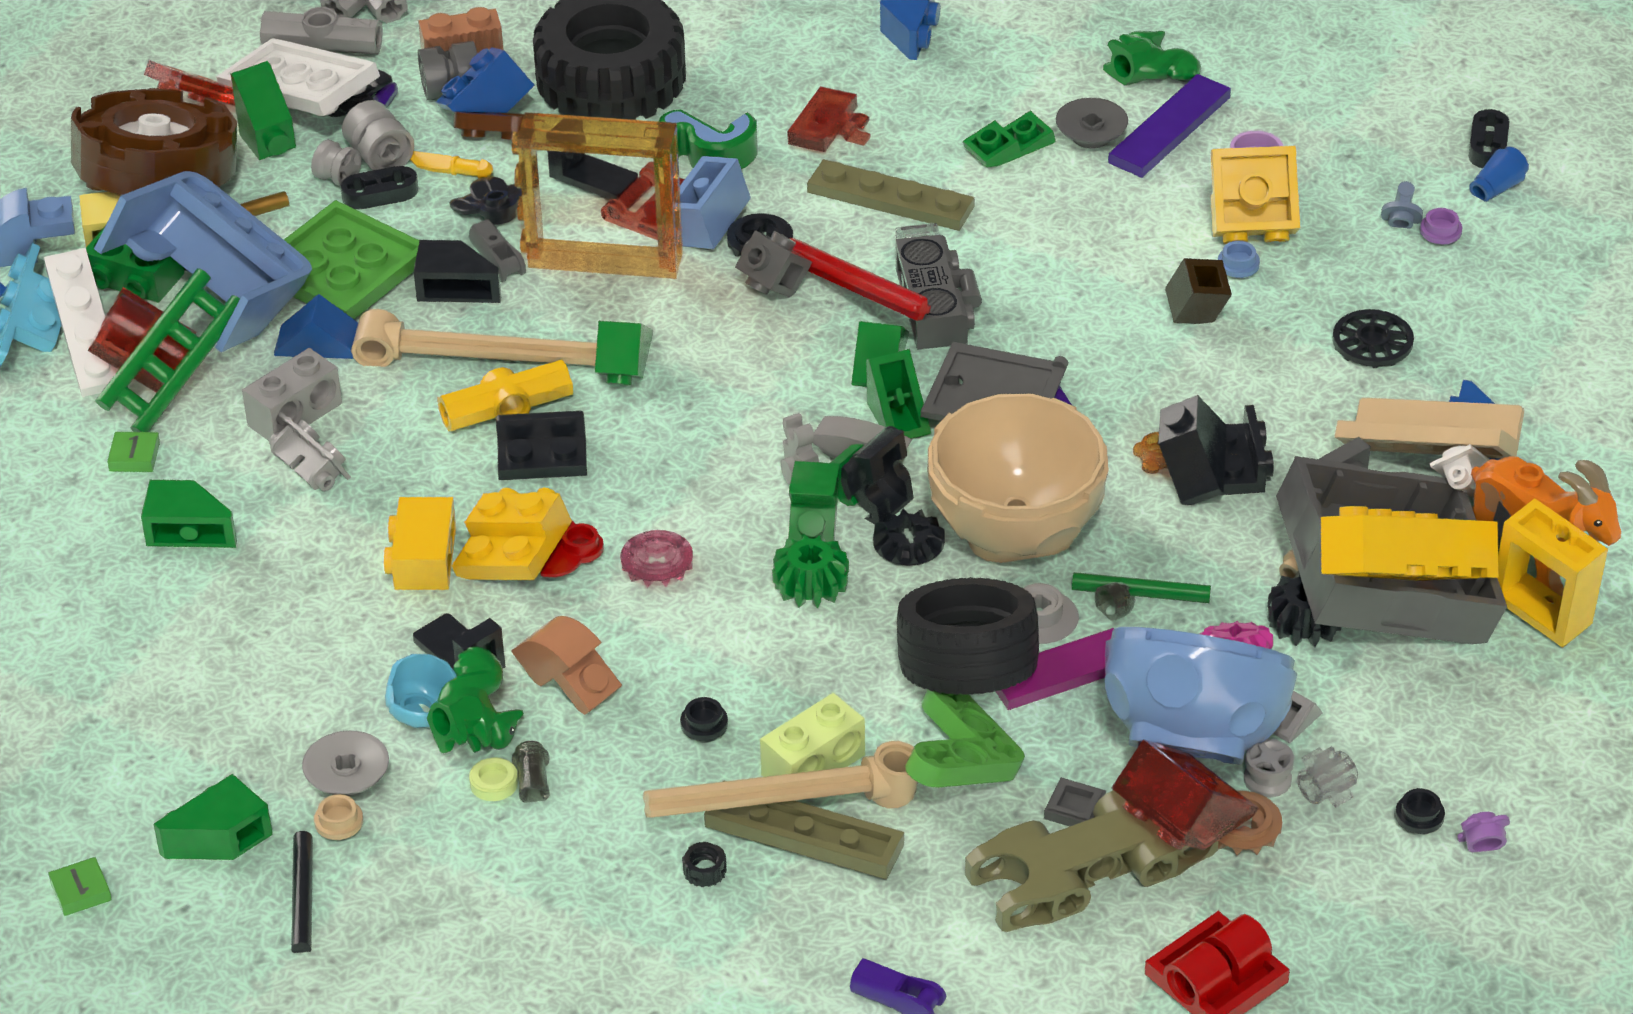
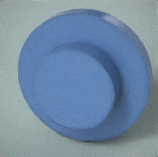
(1239, 259)

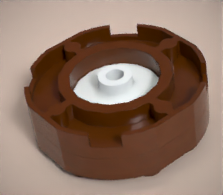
(150, 136)

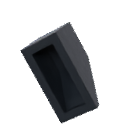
(454, 274)
(1193, 449)

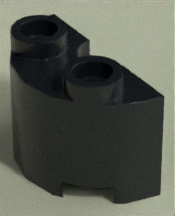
(878, 477)

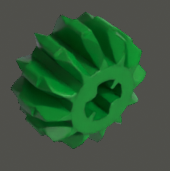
(810, 570)

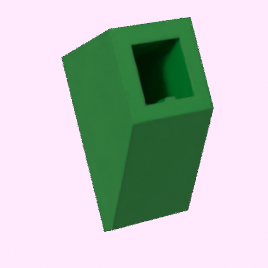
(215, 824)

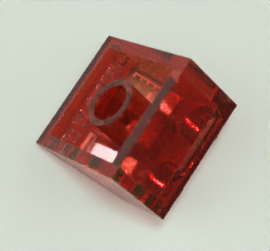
(1180, 796)

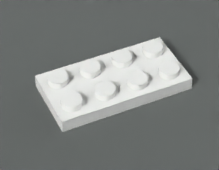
(309, 76)

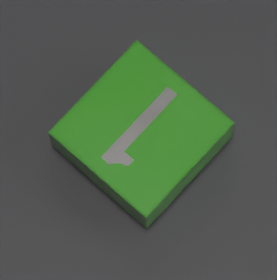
(133, 451)
(79, 886)

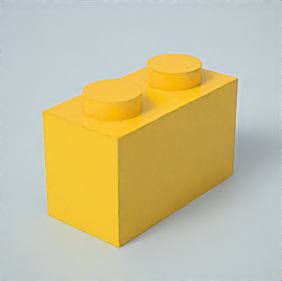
(422, 543)

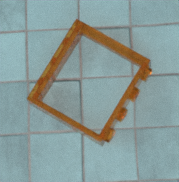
(602, 137)

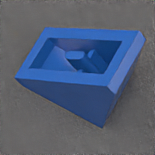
(317, 327)

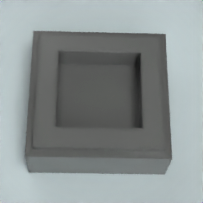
(1072, 802)

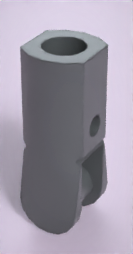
(496, 249)

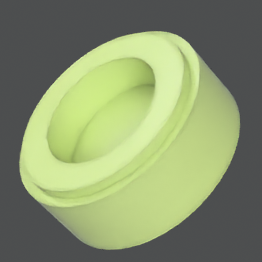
(493, 779)

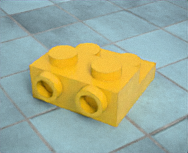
(1254, 193)
(511, 535)

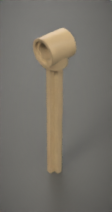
(384, 338)
(879, 777)

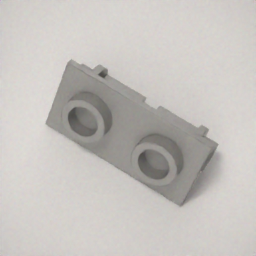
(298, 442)

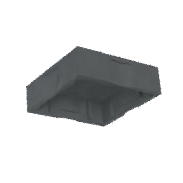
(1424, 609)

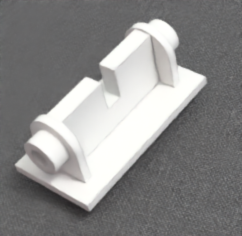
(1457, 467)

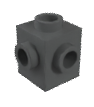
(772, 264)

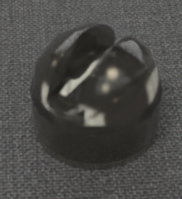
(1116, 595)

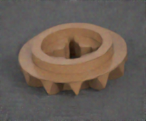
(1264, 829)

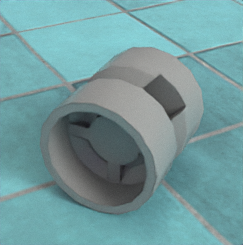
(377, 135)

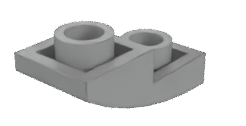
(838, 433)

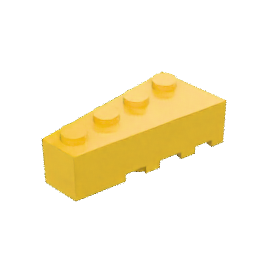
(1407, 545)

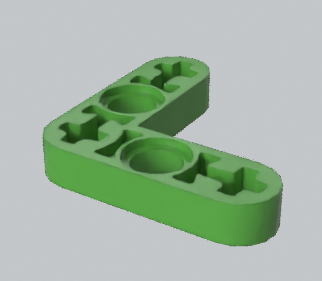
(976, 749)

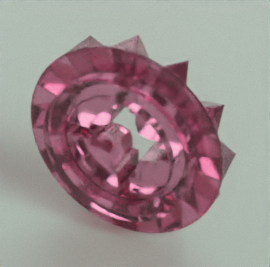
(657, 544)

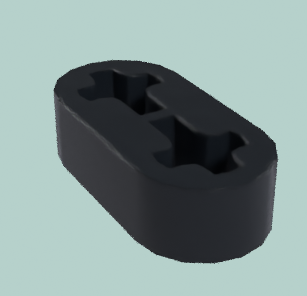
(1480, 137)
(379, 187)

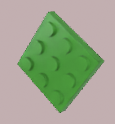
(352, 257)

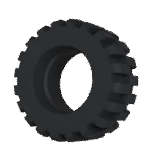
(609, 57)

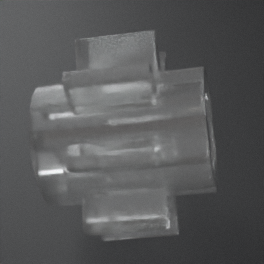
(1327, 777)

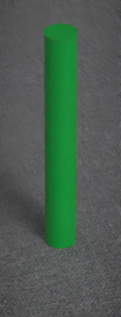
(1145, 587)

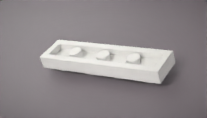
(80, 316)

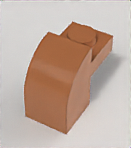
(567, 653)

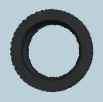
(968, 635)

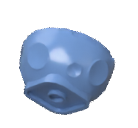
(1197, 690)

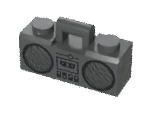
(933, 271)

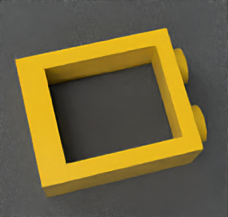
(1577, 559)

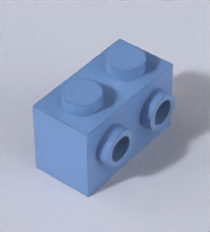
(711, 200)

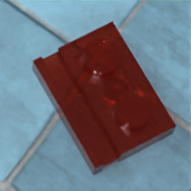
(196, 85)

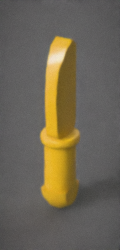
(452, 165)

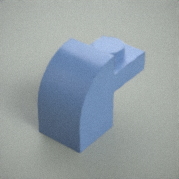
(28, 220)

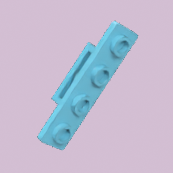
(29, 308)

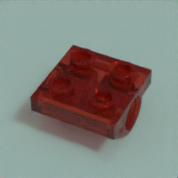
(124, 329)

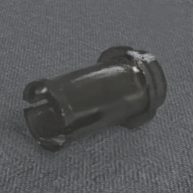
(531, 762)

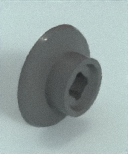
(1091, 121)

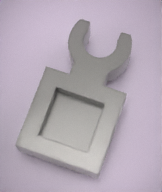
(797, 445)

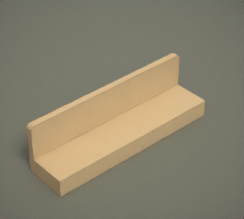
(1434, 426)

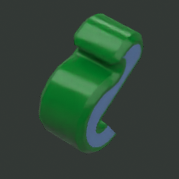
(700, 139)

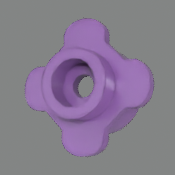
(1484, 831)

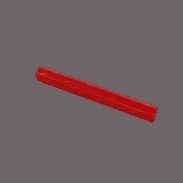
(864, 282)

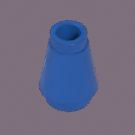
(1501, 172)

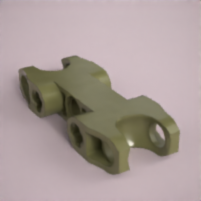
(1064, 864)

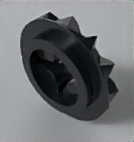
(743, 228)
(894, 546)

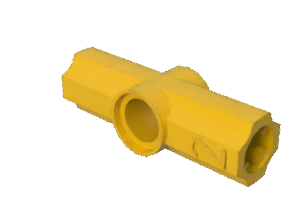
(505, 393)

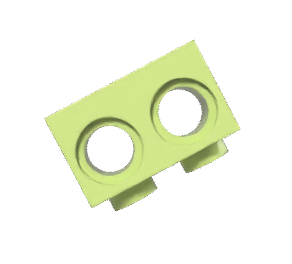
(816, 739)

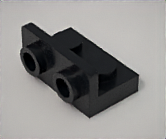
(541, 445)
(1245, 456)

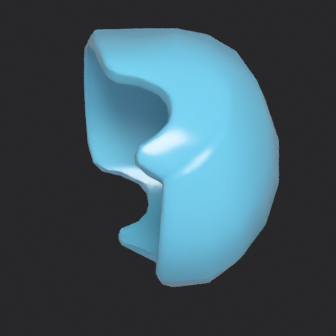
(414, 682)

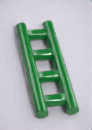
(143, 355)

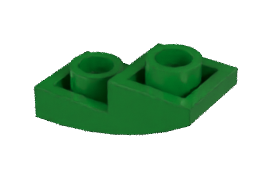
(1000, 145)

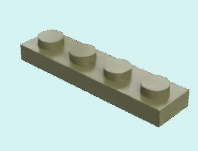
(891, 194)
(814, 834)

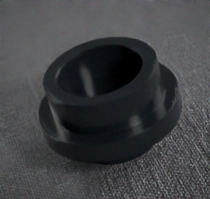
(704, 719)
(1420, 811)

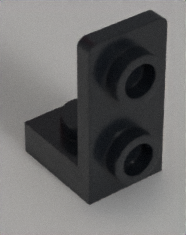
(590, 173)
(448, 638)

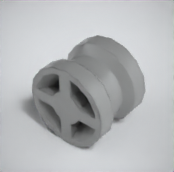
(334, 162)
(1277, 762)

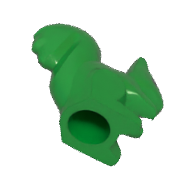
(1142, 58)
(464, 705)

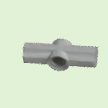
(323, 30)

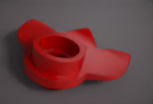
(577, 546)

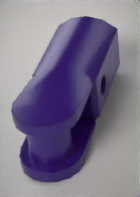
(893, 989)

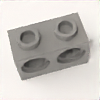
(299, 388)

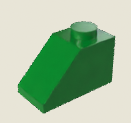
(262, 111)
(622, 351)
(185, 516)

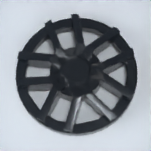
(1373, 338)

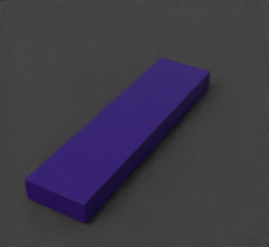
(1169, 125)

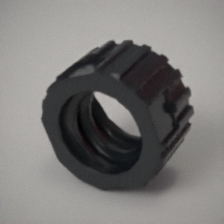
(704, 876)

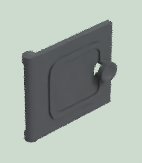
(986, 374)

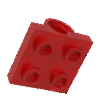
(1219, 966)

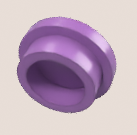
(1441, 226)

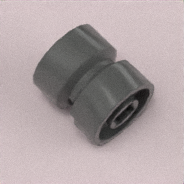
(441, 66)

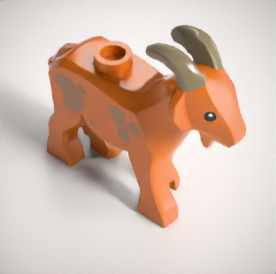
(1519, 482)

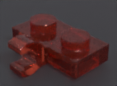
(827, 116)

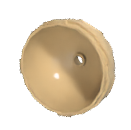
(1017, 475)

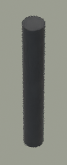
(302, 892)

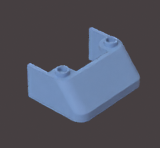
(212, 232)

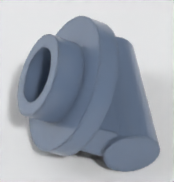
(1402, 211)

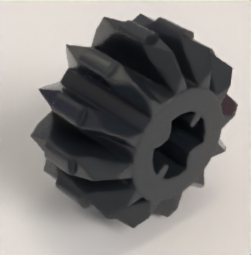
(1292, 615)

